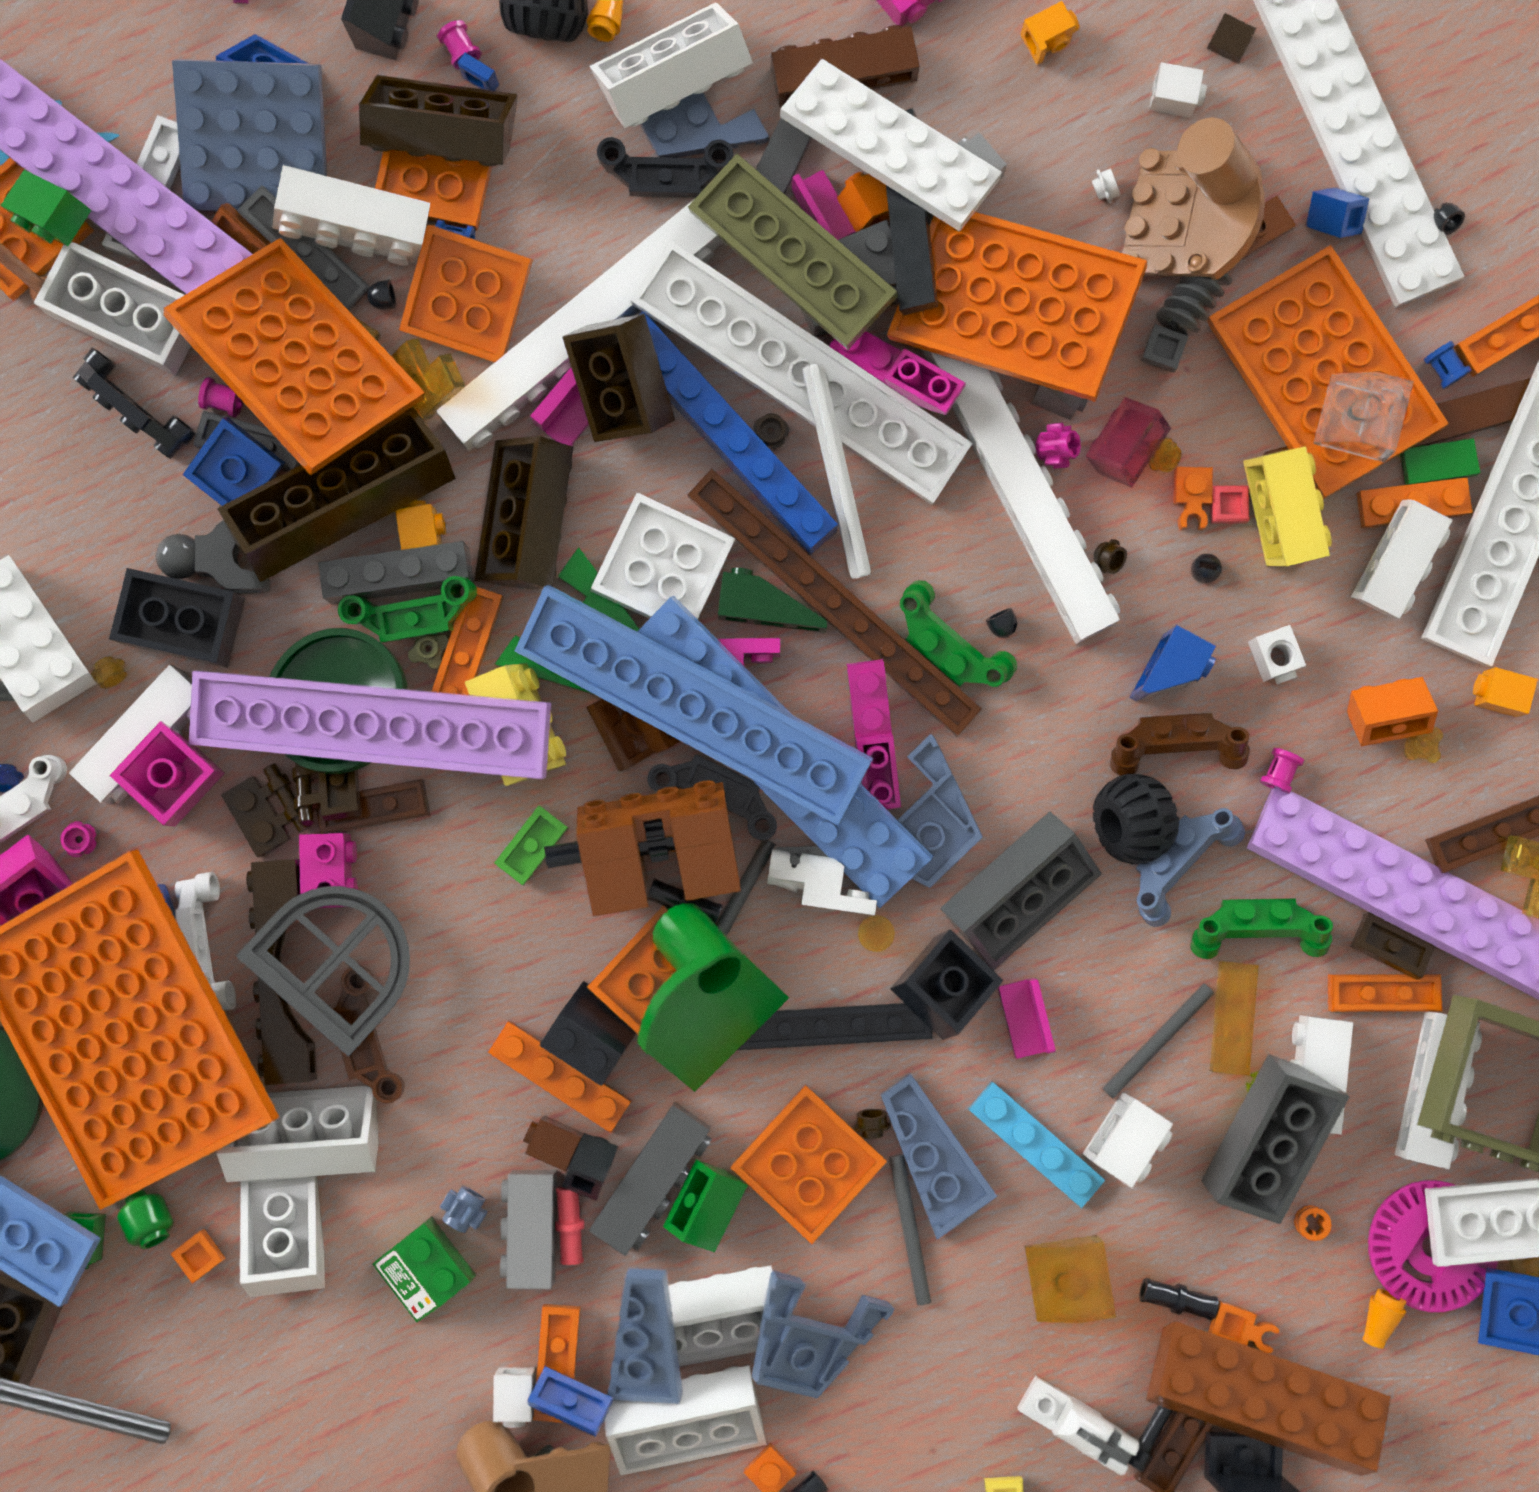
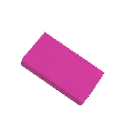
(820, 202)
(562, 412)
(1026, 1018)

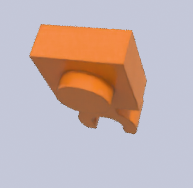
(1193, 489)
(1238, 1326)

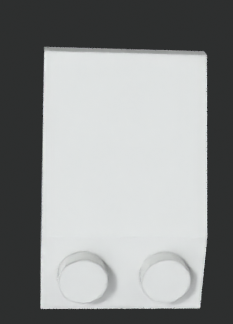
(281, 1236)

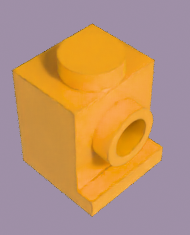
(1049, 31)

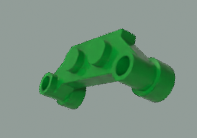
(410, 617)
(946, 647)
(1262, 920)

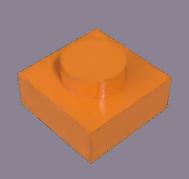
(198, 1256)
(770, 1470)

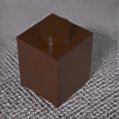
(552, 1142)

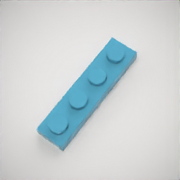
(1036, 1144)

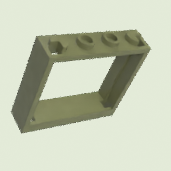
(1448, 1074)

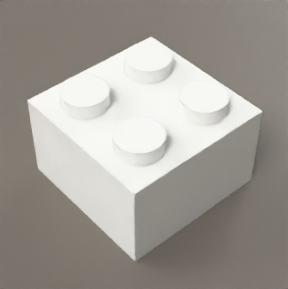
(1129, 1140)

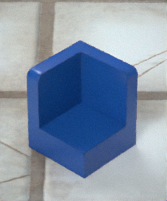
(1337, 212)

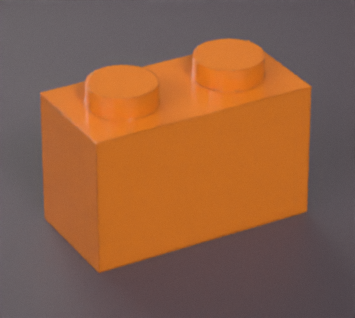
(1392, 711)

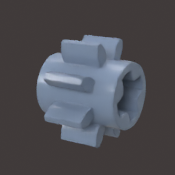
(463, 1209)

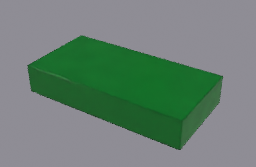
(1440, 462)

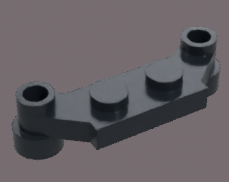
(663, 174)
(93, 376)
(740, 793)

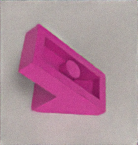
(759, 649)

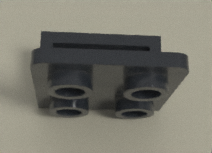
(1243, 1464)

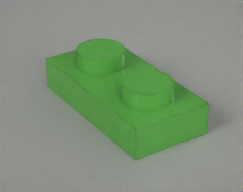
(526, 849)

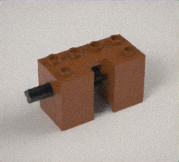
(620, 832)

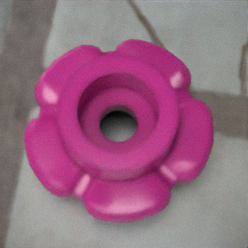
(69, 836)

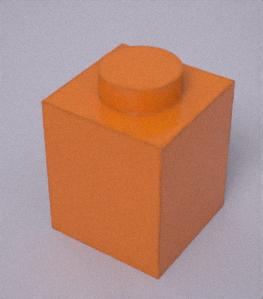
(864, 201)

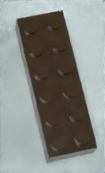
(309, 512)

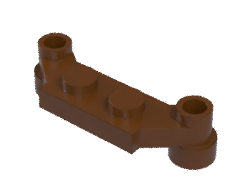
(1178, 735)
(367, 1060)

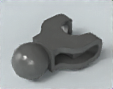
(208, 556)

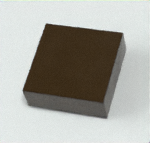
(1231, 38)

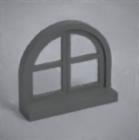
(302, 995)

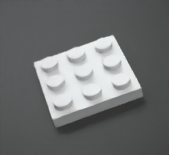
(660, 557)

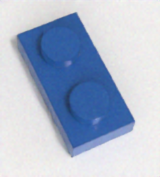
(570, 1401)

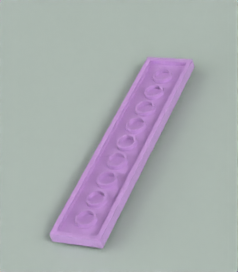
(119, 192)
(370, 724)
(1399, 888)

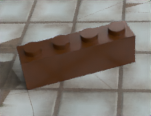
(871, 59)

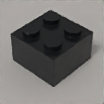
(946, 984)

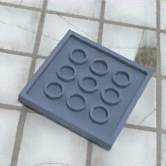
(243, 125)

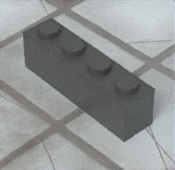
(394, 571)
(650, 1179)

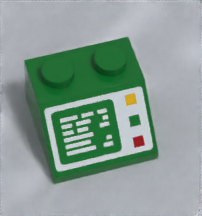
(424, 1270)

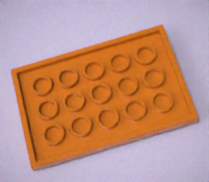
(1025, 303)
(1300, 333)
(294, 355)

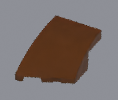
(627, 736)

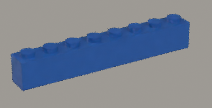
(741, 447)

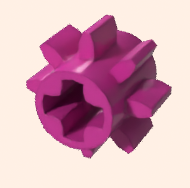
(1058, 445)

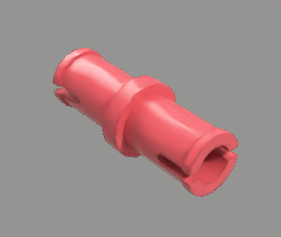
(569, 1227)

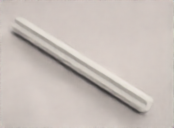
(836, 470)

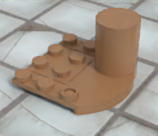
(1196, 204)
(498, 1464)

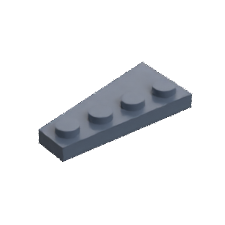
(939, 1165)
(645, 1342)

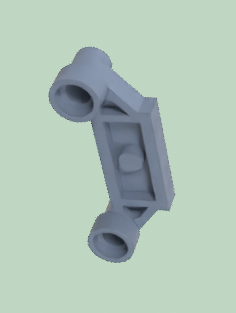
(1192, 841)

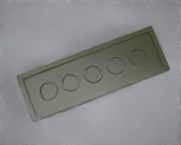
(793, 251)

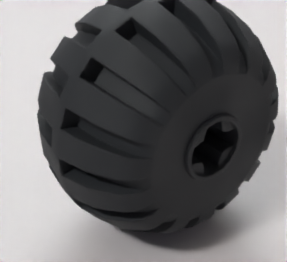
(545, 18)
(1135, 818)

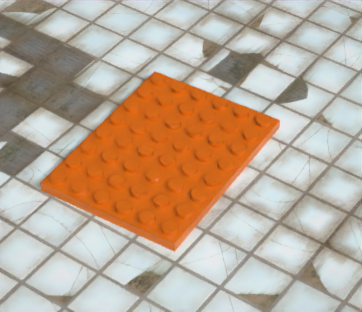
(124, 1032)

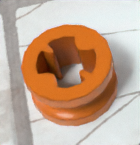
(1301, 1223)

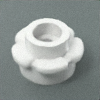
(1106, 185)

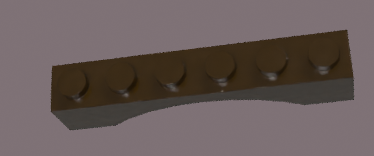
(286, 1047)

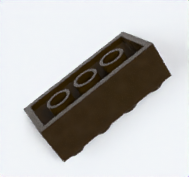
(437, 120)
(524, 512)

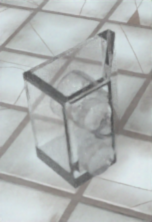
(1363, 414)

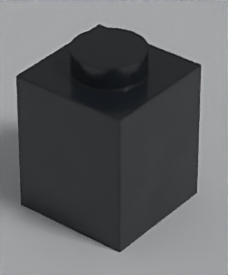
(590, 1166)

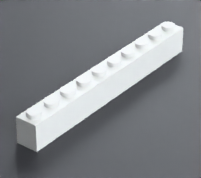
(542, 356)
(1030, 500)

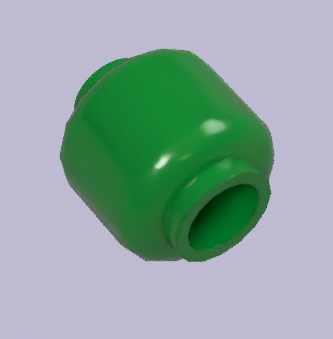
(145, 1219)

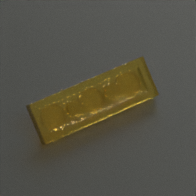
(1234, 1018)

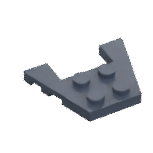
(694, 125)
(940, 816)
(806, 1353)

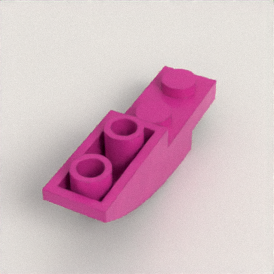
(904, 372)
(873, 729)

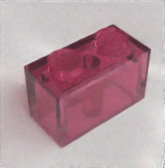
(1128, 441)

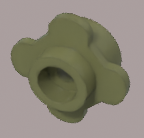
(432, 658)

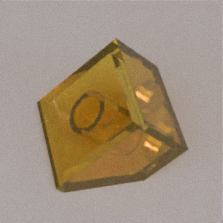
(1070, 1280)

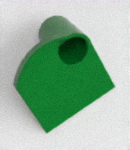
(708, 1002)

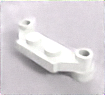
(30, 797)
(191, 920)

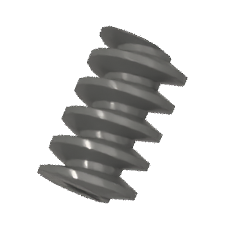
(1188, 302)

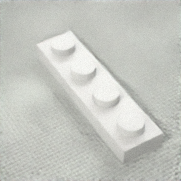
(159, 159)

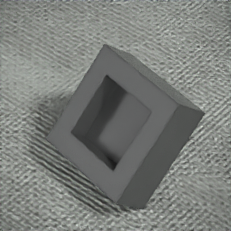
(1164, 348)

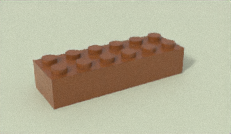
(1269, 1399)

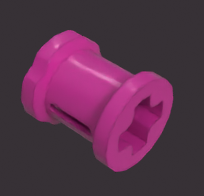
(457, 41)
(219, 397)
(1282, 770)

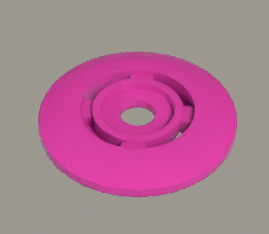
(1398, 1237)

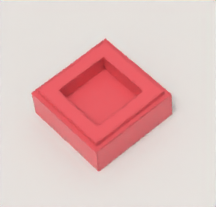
(1230, 505)

